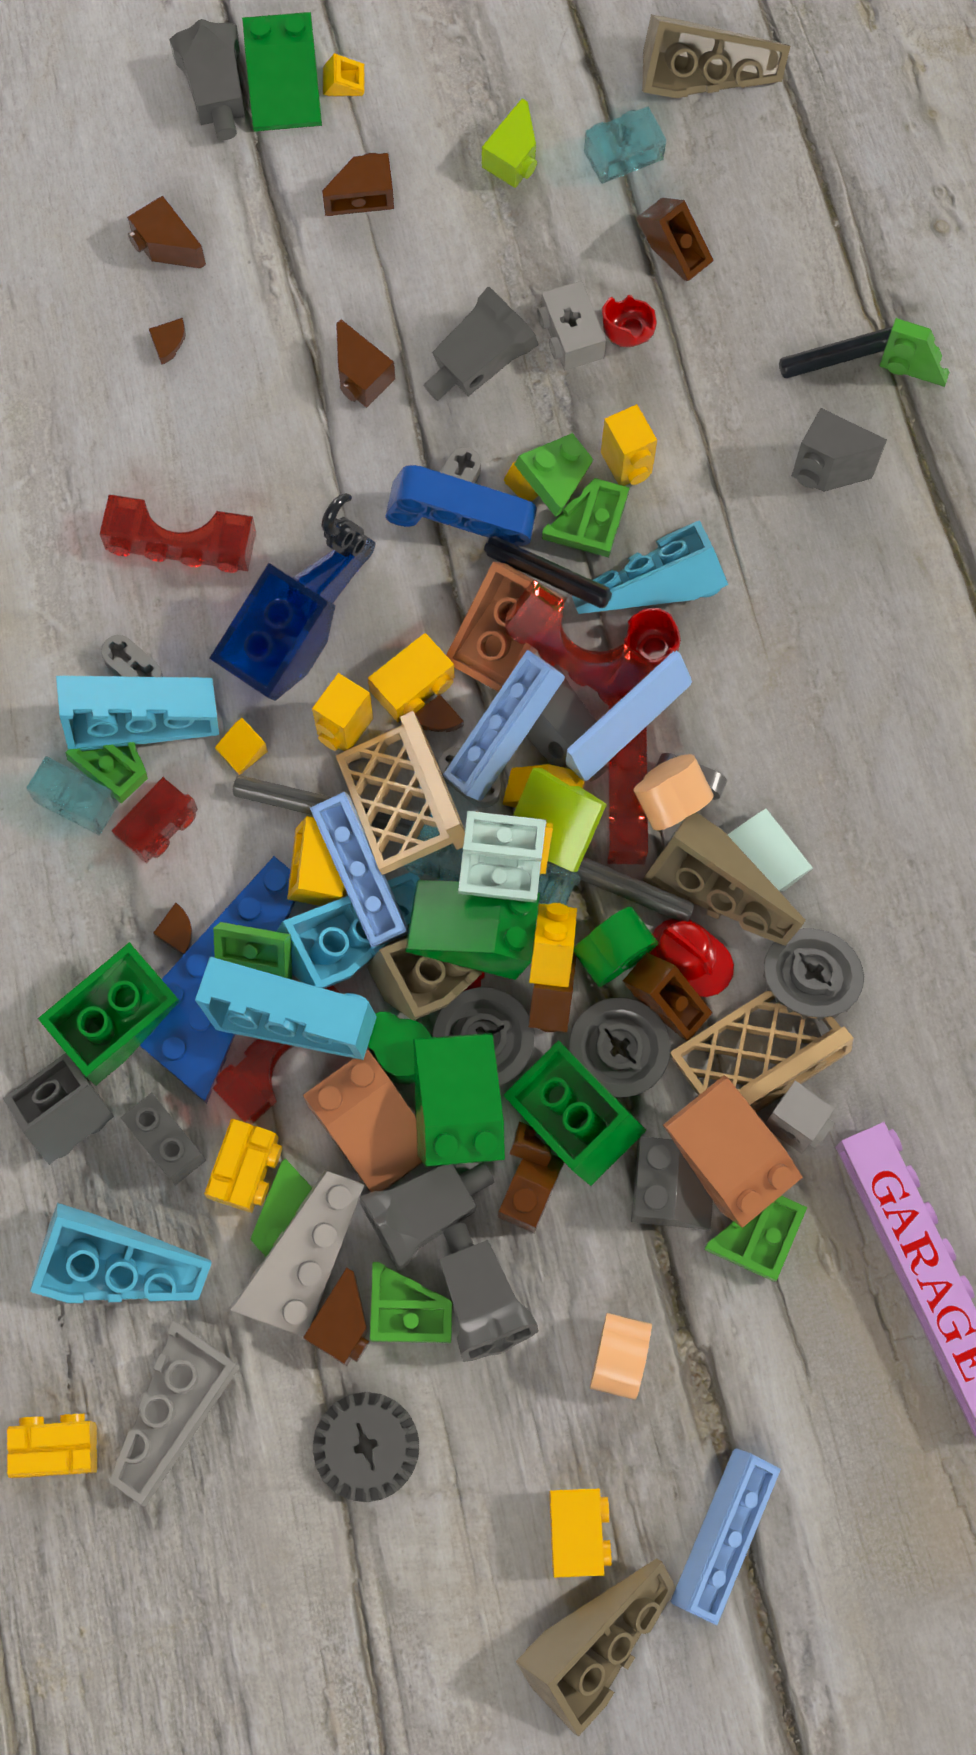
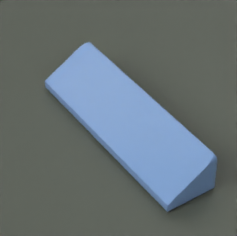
(628, 717)
(504, 726)
(358, 870)
(725, 1536)

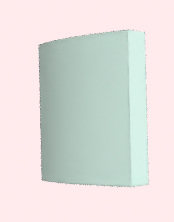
(771, 850)
(502, 856)

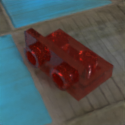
(155, 820)

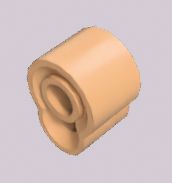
(673, 791)
(621, 1356)

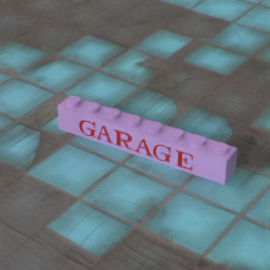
(917, 1255)

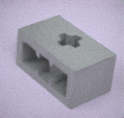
(572, 325)
(801, 1118)

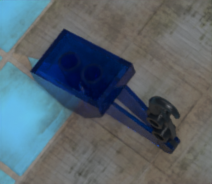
(289, 617)

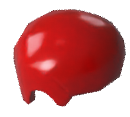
(628, 321)
(653, 634)

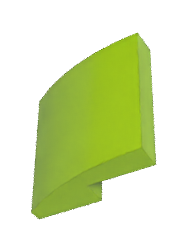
(571, 811)

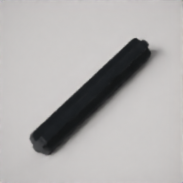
(834, 353)
(548, 572)

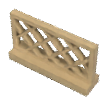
(432, 789)
(776, 1081)

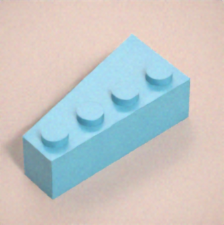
(134, 710)
(284, 1010)

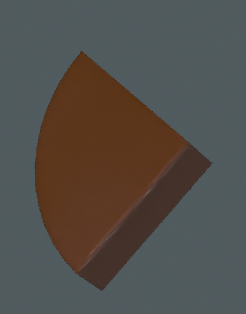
(168, 339)
(439, 716)
(175, 930)
(530, 1147)

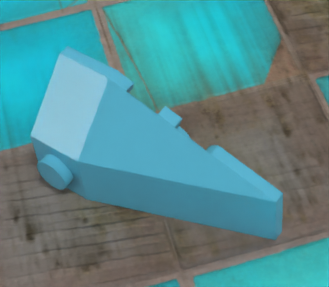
(676, 571)
(330, 940)
(108, 1261)

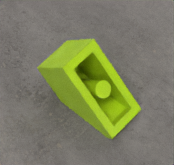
(512, 147)

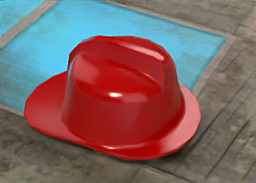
(695, 954)

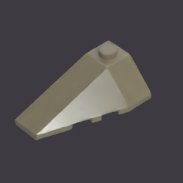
(698, 58)
(716, 874)
(416, 982)
(584, 1651)

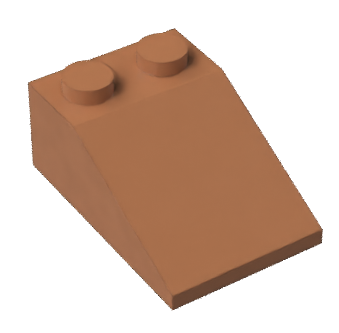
(482, 642)
(367, 1122)
(732, 1152)

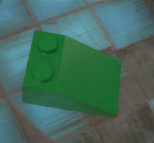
(282, 71)
(472, 929)
(109, 1013)
(458, 1100)
(574, 1113)

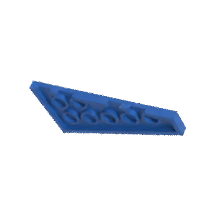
(186, 1038)

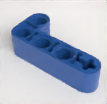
(460, 504)

